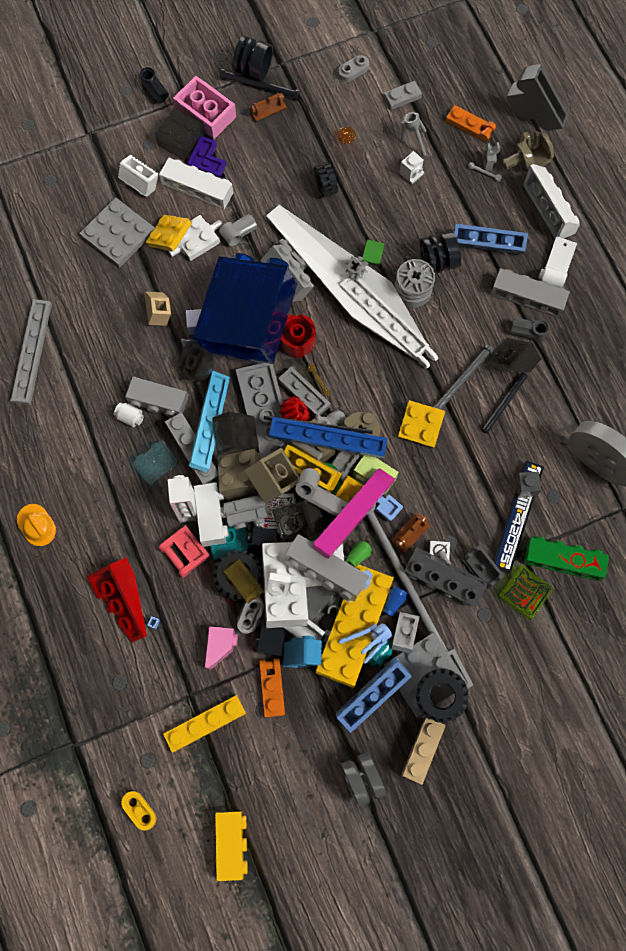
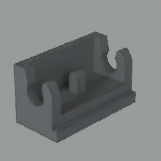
(482, 566)

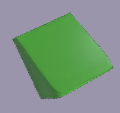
(373, 252)

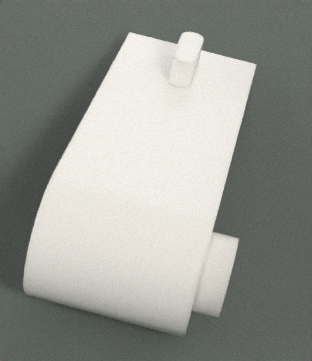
(558, 262)

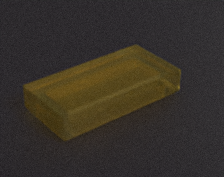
(243, 581)

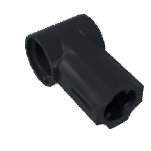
(153, 85)

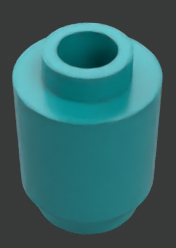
(381, 655)

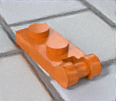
(470, 123)
(272, 689)

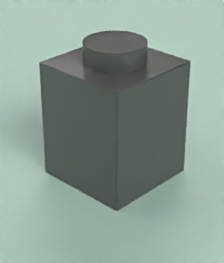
(528, 484)

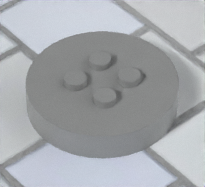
(601, 450)

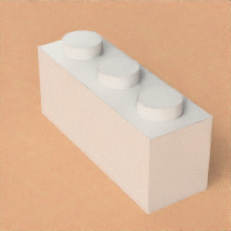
(210, 514)

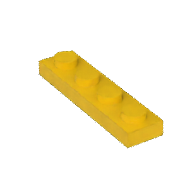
(204, 724)

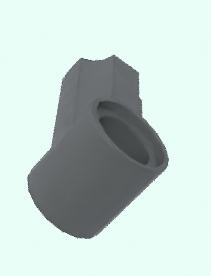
(528, 329)

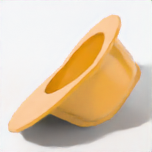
(36, 525)

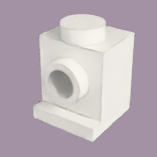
(411, 167)

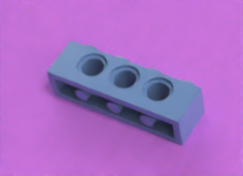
(491, 239)
(373, 694)

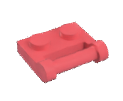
(188, 546)

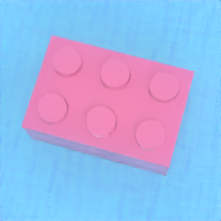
(205, 106)

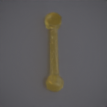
(311, 367)

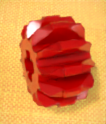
(294, 409)

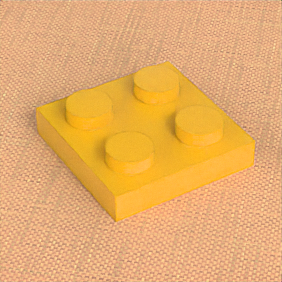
(168, 232)
(421, 423)

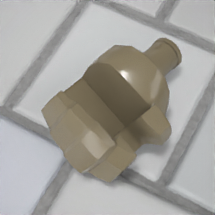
(538, 152)

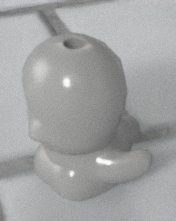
(334, 418)

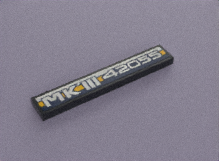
(515, 525)

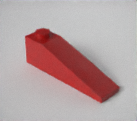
(119, 591)

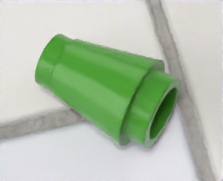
(359, 553)

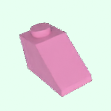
(219, 645)

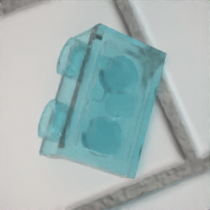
(155, 462)

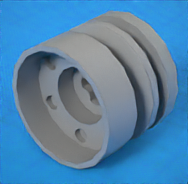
(415, 282)

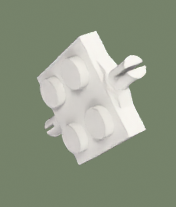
(198, 238)

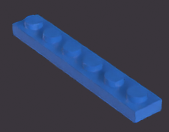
(328, 437)

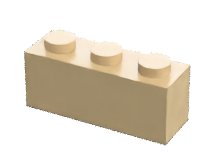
(423, 751)

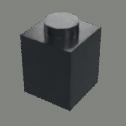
(258, 536)

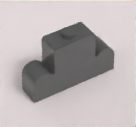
(536, 99)

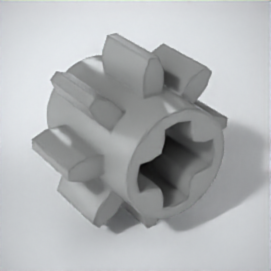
(361, 269)

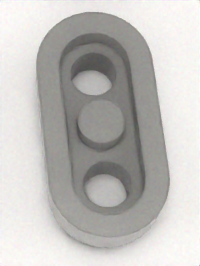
(356, 67)
(252, 613)

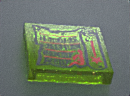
(526, 592)

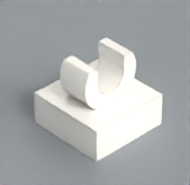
(279, 582)

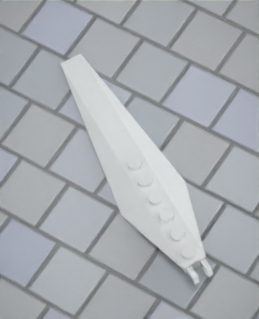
(367, 300)

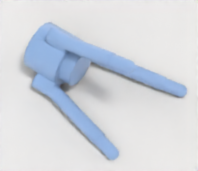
(379, 635)

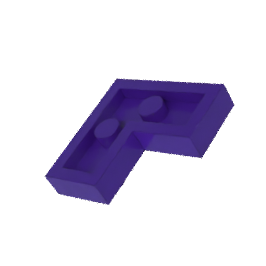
(203, 157)

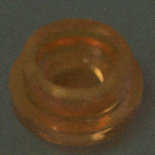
(347, 139)

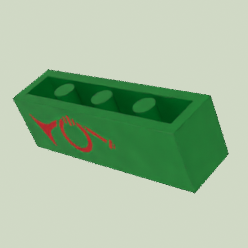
(566, 559)

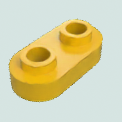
(139, 810)

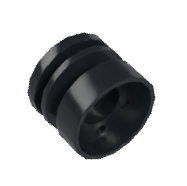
(252, 58)
(441, 251)

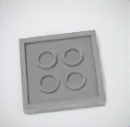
(117, 232)
(425, 657)

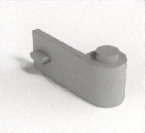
(308, 489)

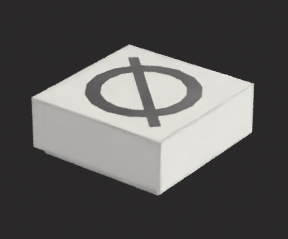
(437, 546)

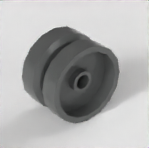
(363, 779)

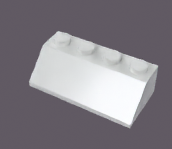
(550, 202)

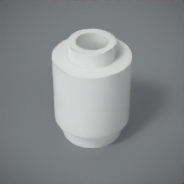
(128, 414)

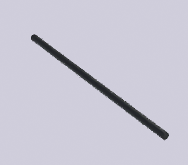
(328, 425)

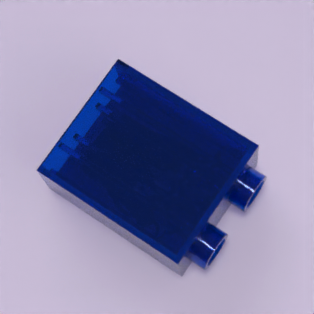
(246, 308)

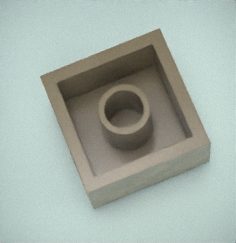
(273, 475)
(232, 477)

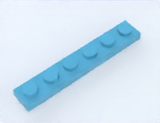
(212, 406)

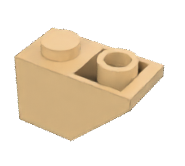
(157, 308)

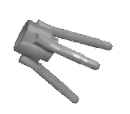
(412, 122)

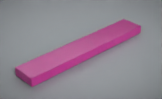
(353, 513)

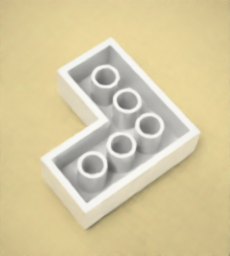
(289, 609)

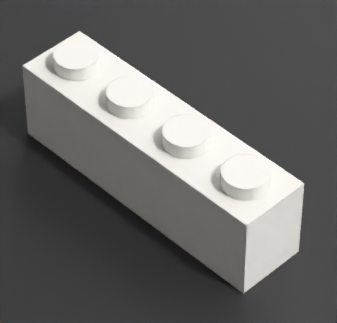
(196, 183)
(182, 498)

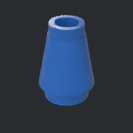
(394, 600)

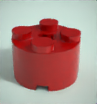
(298, 336)

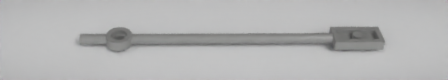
(411, 591)

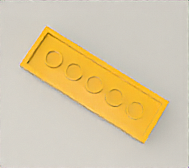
(345, 660)

